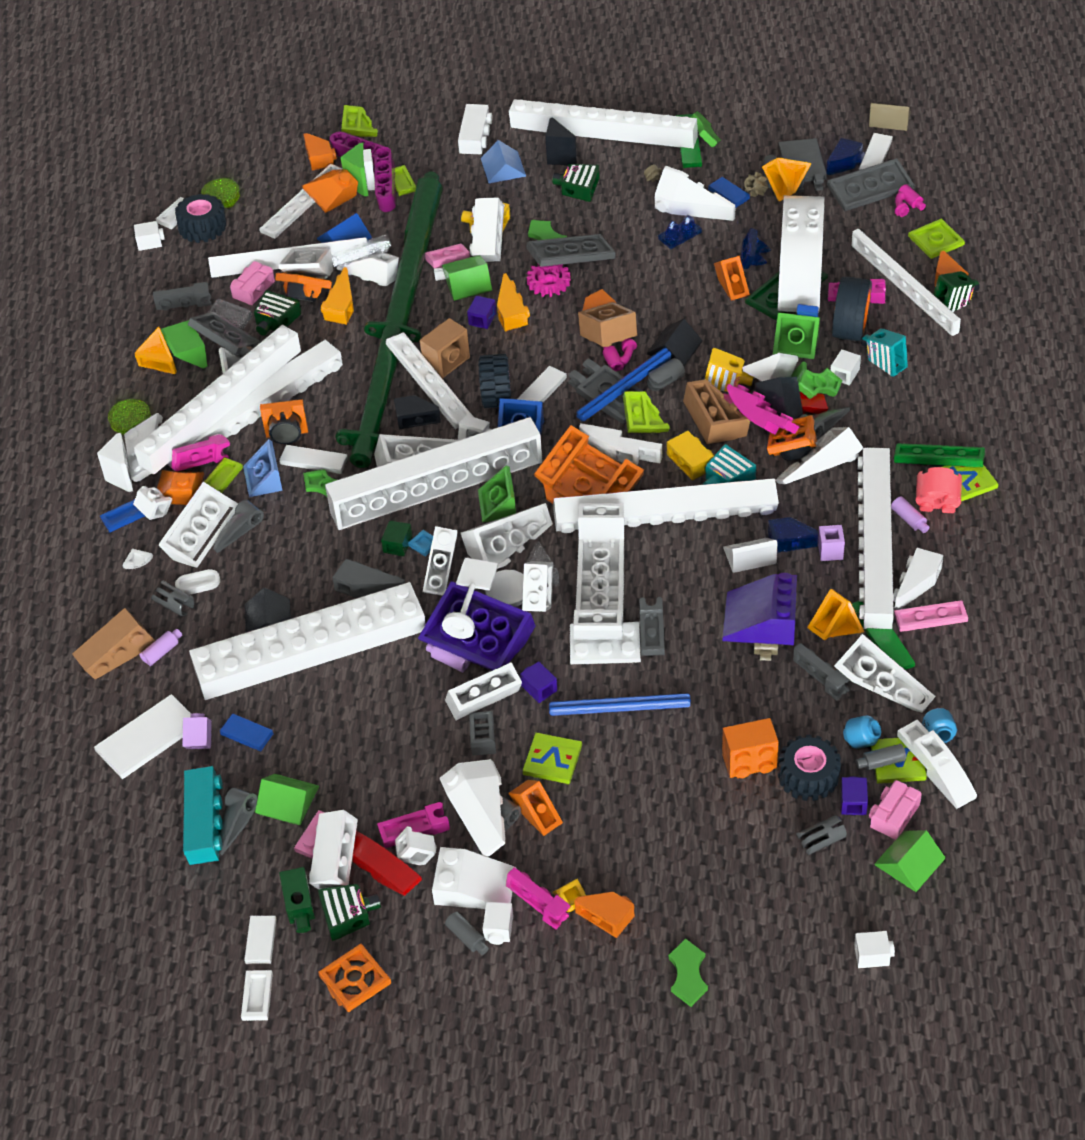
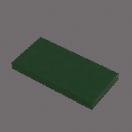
(766, 297)

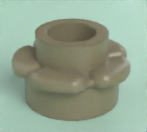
(653, 173)

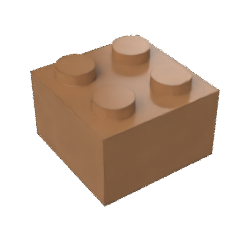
(607, 324)
(446, 347)

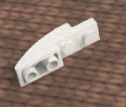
(619, 448)
(940, 763)

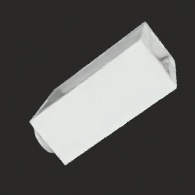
(535, 590)

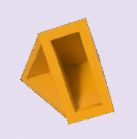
(785, 175)
(155, 354)
(835, 617)

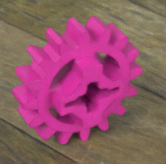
(548, 279)

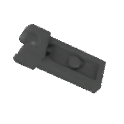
(183, 297)
(651, 628)
(822, 671)

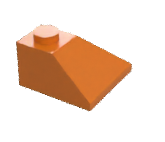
(332, 189)
(179, 485)

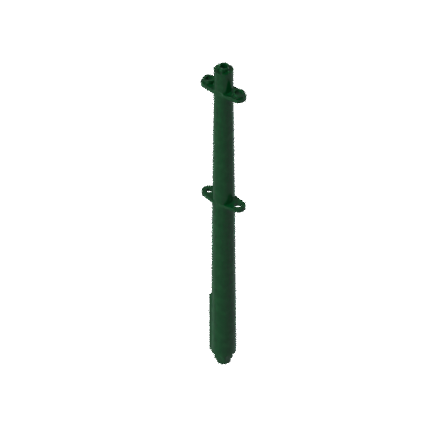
(416, 242)

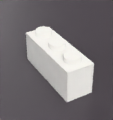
(474, 129)
(487, 229)
(483, 691)
(333, 849)

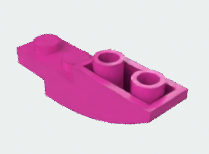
(759, 411)

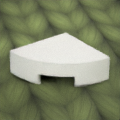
(137, 558)

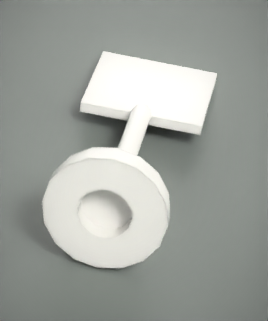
(474, 575)

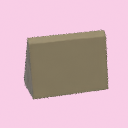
(889, 116)

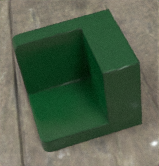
(396, 538)

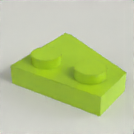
(357, 122)
(642, 414)

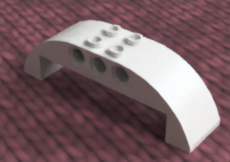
(801, 252)
(600, 572)

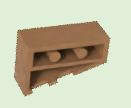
(713, 414)
(113, 645)

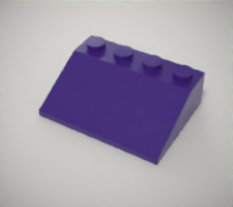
(762, 611)
(498, 630)

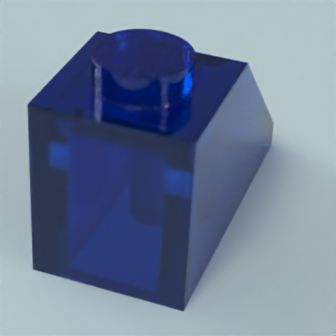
(845, 156)
(792, 534)

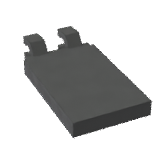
(806, 151)
(224, 333)
(600, 380)

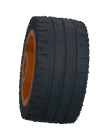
(852, 308)

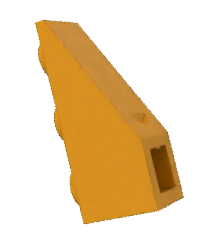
(339, 303)
(510, 306)

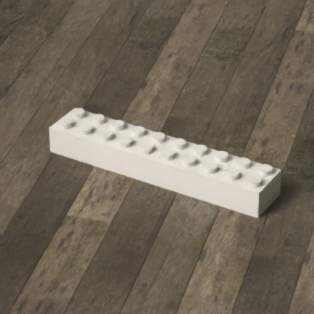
(433, 473)
(307, 640)

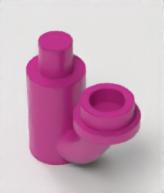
(911, 197)
(613, 358)

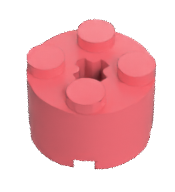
(939, 490)

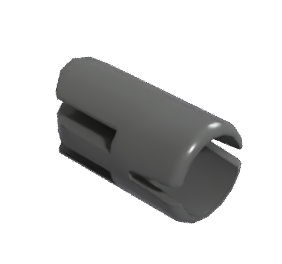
(665, 374)
(174, 600)
(828, 831)

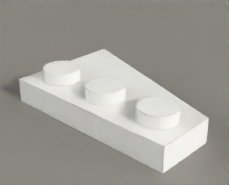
(133, 438)

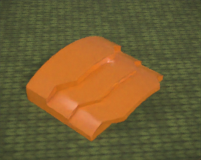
(581, 470)

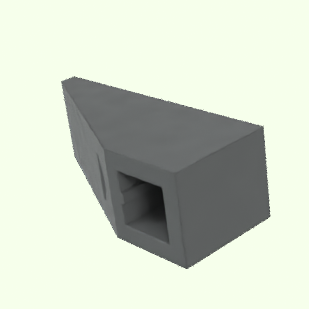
(360, 580)

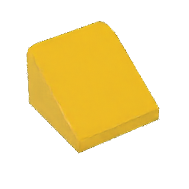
(570, 892)

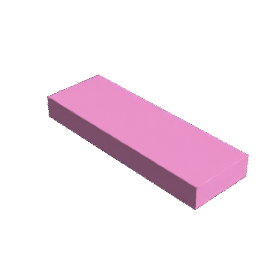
(931, 616)

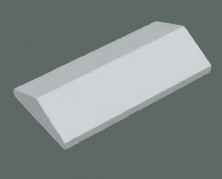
(196, 525)

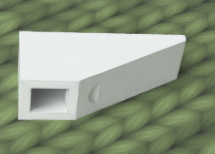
(377, 268)
(440, 561)
(920, 576)

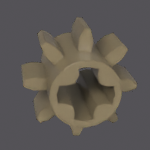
(756, 184)
(765, 650)

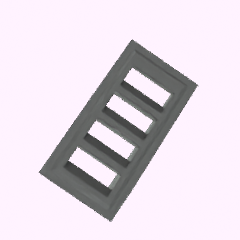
(484, 745)

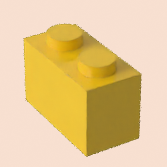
(689, 454)

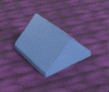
(502, 163)
(262, 472)

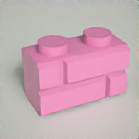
(252, 283)
(895, 809)

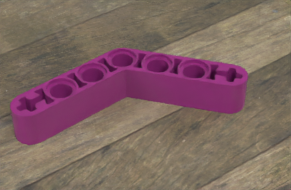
(382, 163)

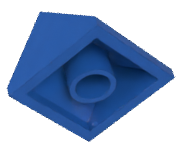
(348, 229)
(514, 410)

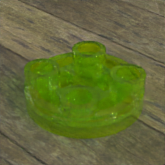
(223, 189)
(128, 415)

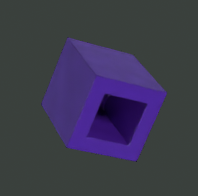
(481, 312)
(538, 682)
(854, 796)

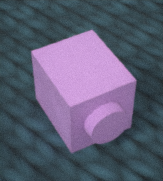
(831, 543)
(197, 732)

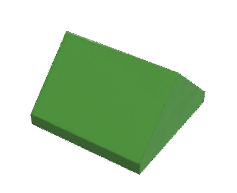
(354, 163)
(467, 277)
(796, 335)
(185, 343)
(497, 496)
(285, 798)
(911, 858)

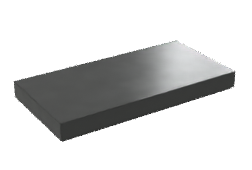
(869, 184)
(570, 250)

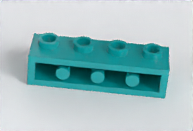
(202, 815)

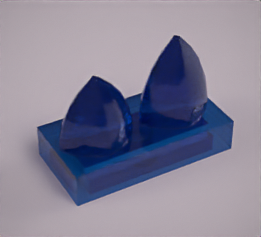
(679, 233)
(751, 248)

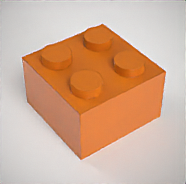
(750, 748)

